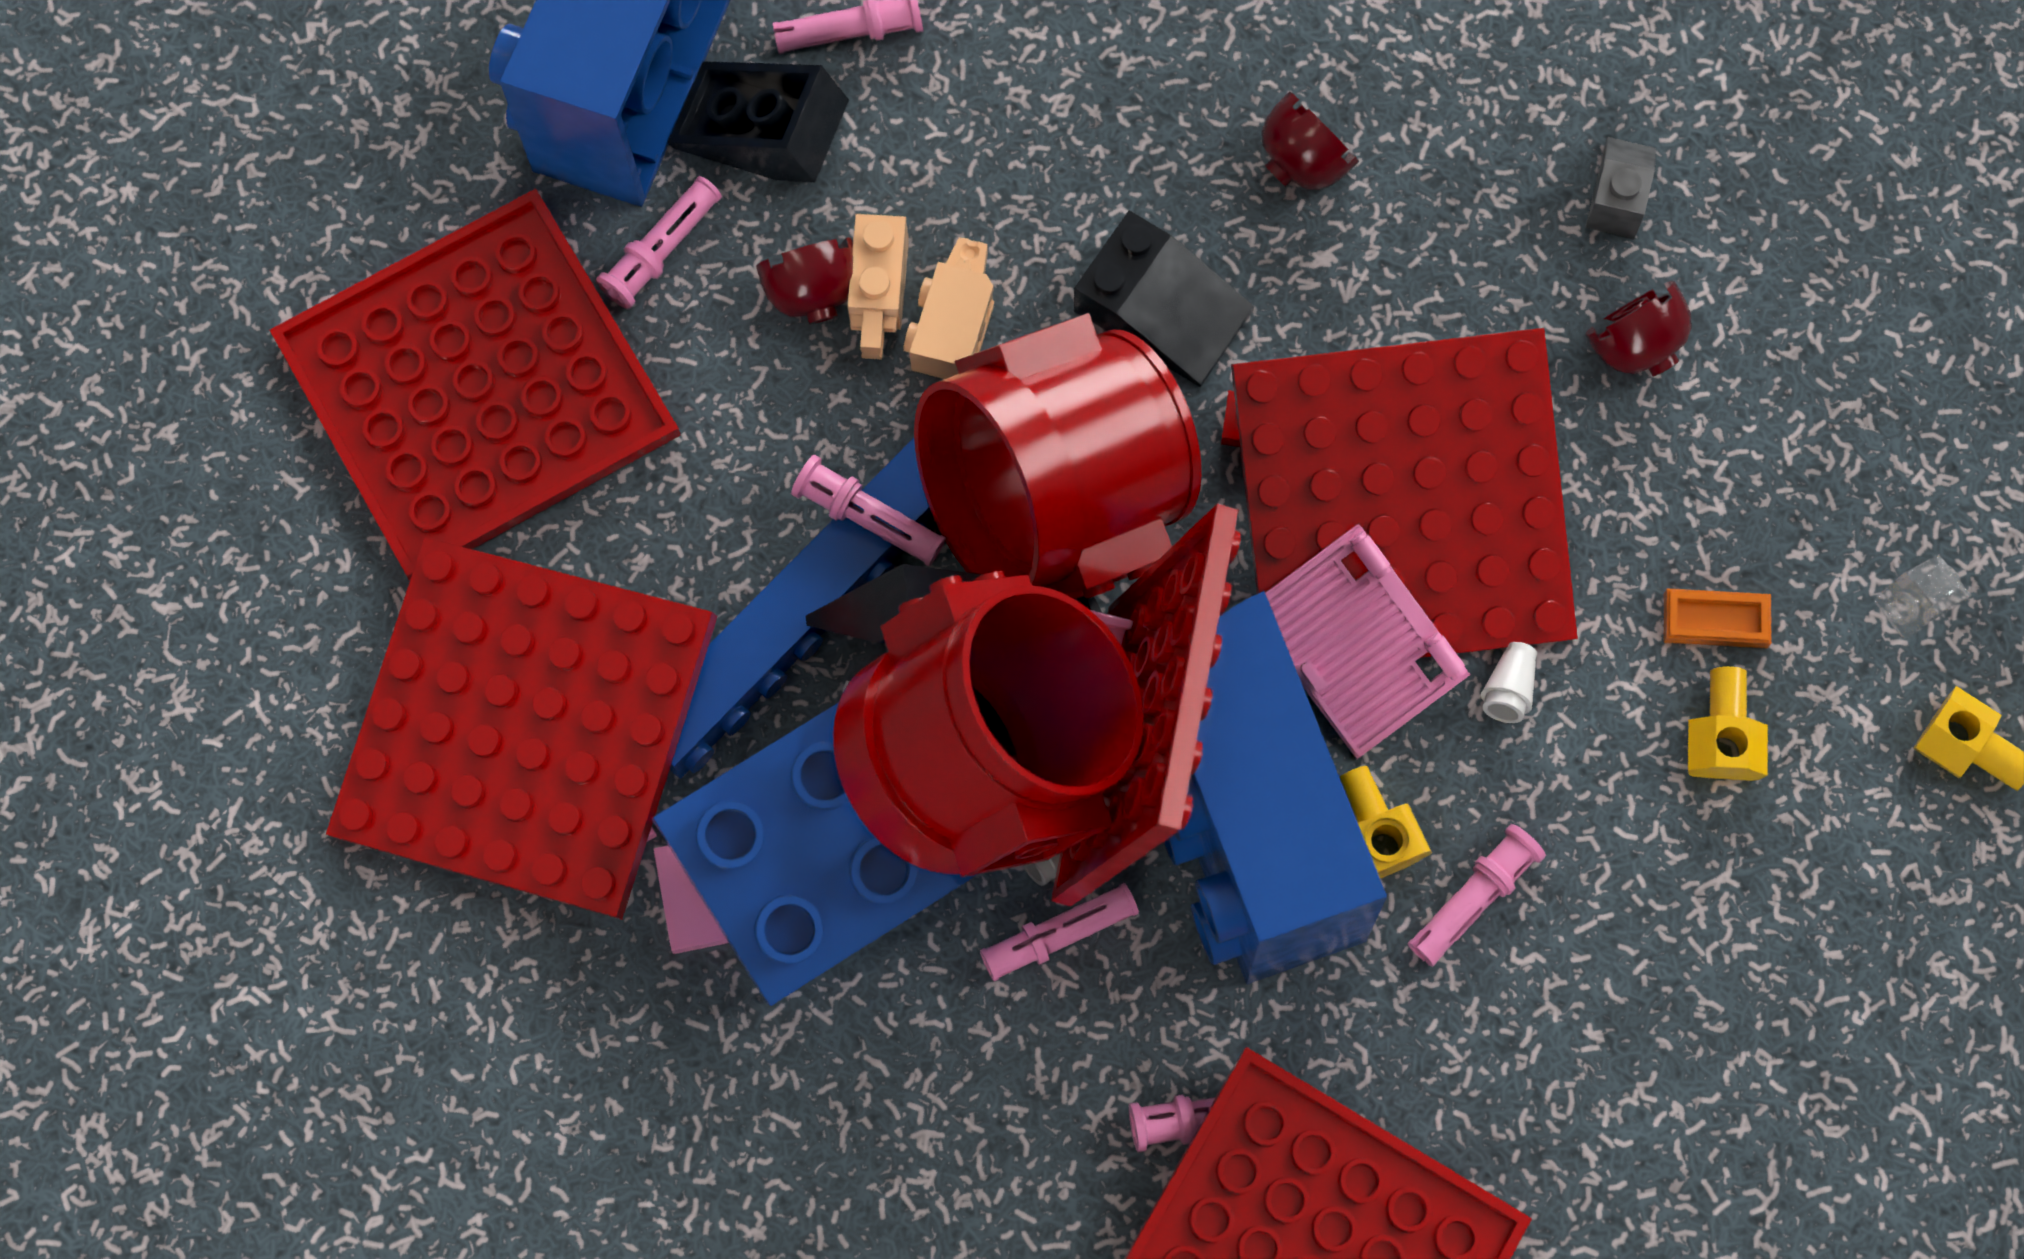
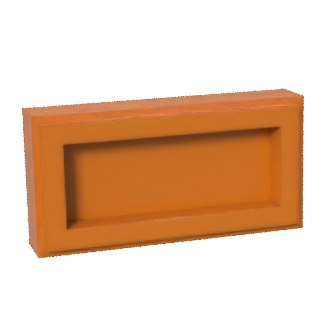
(1717, 618)

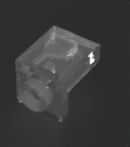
(1921, 596)

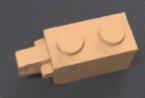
(877, 279)
(954, 312)

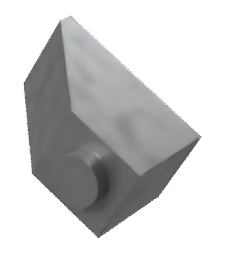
(1622, 188)

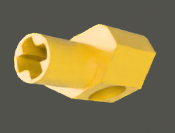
(1729, 721)
(1984, 746)
(1376, 819)

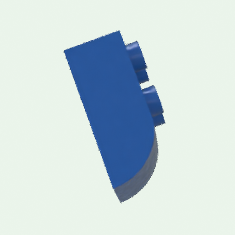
(602, 85)
(1271, 815)
(793, 863)

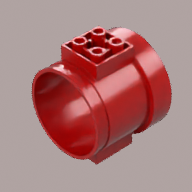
(1059, 458)
(929, 767)

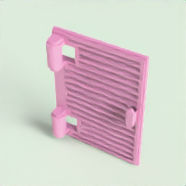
(1361, 642)

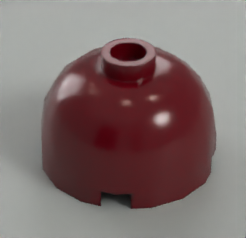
(1303, 147)
(810, 280)
(1645, 333)

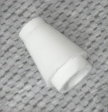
(1511, 684)

